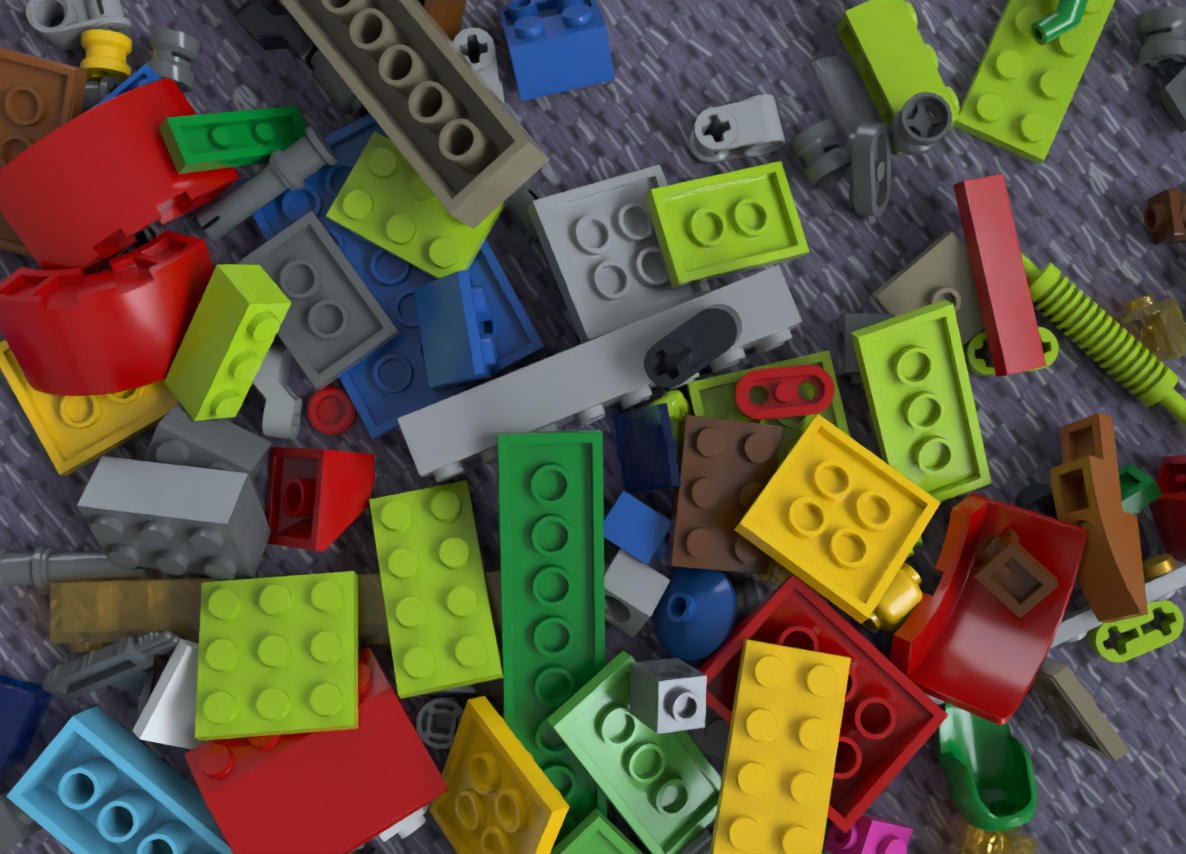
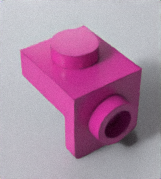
(870, 836)

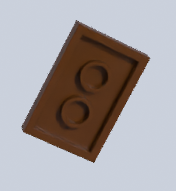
(721, 475)

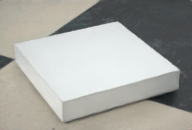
(172, 705)

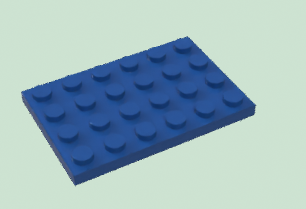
(395, 375)

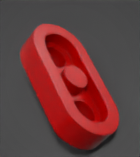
(782, 392)

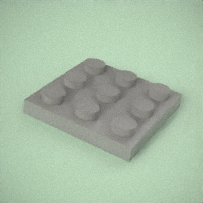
(608, 253)

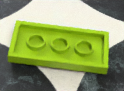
(1027, 85)
(923, 400)
(434, 590)

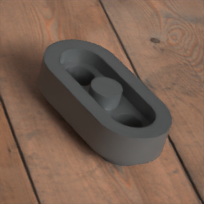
(871, 168)

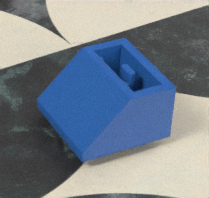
(556, 45)
(454, 333)

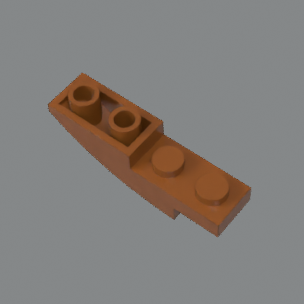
(1090, 497)

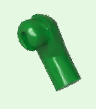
(1065, 18)

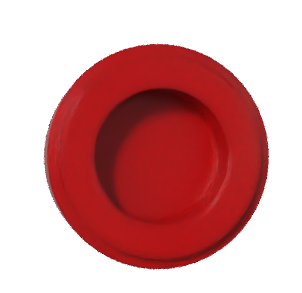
(331, 411)

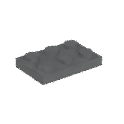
(331, 311)

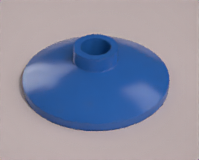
(707, 617)

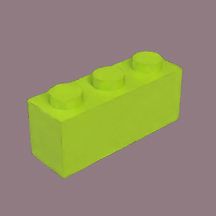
(892, 56)
(227, 341)

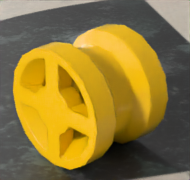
(106, 54)

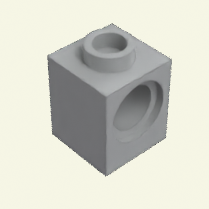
(631, 592)

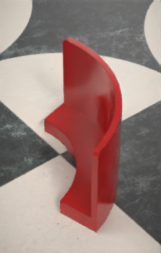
(103, 180)
(108, 326)
(967, 641)

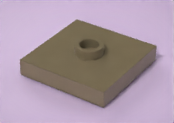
(932, 276)
(1077, 711)

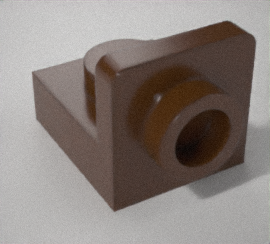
(1166, 217)
(1012, 573)

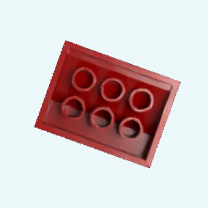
(882, 711)
(320, 787)

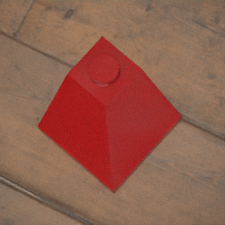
(315, 495)

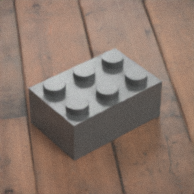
(176, 518)

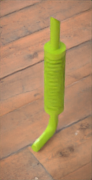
(1103, 339)

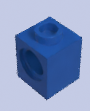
(637, 528)

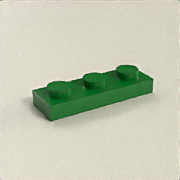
(230, 137)

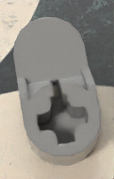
(282, 405)

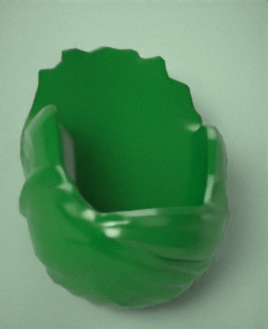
(986, 771)

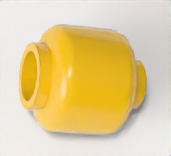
(896, 602)

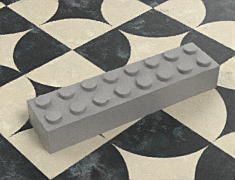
(587, 379)

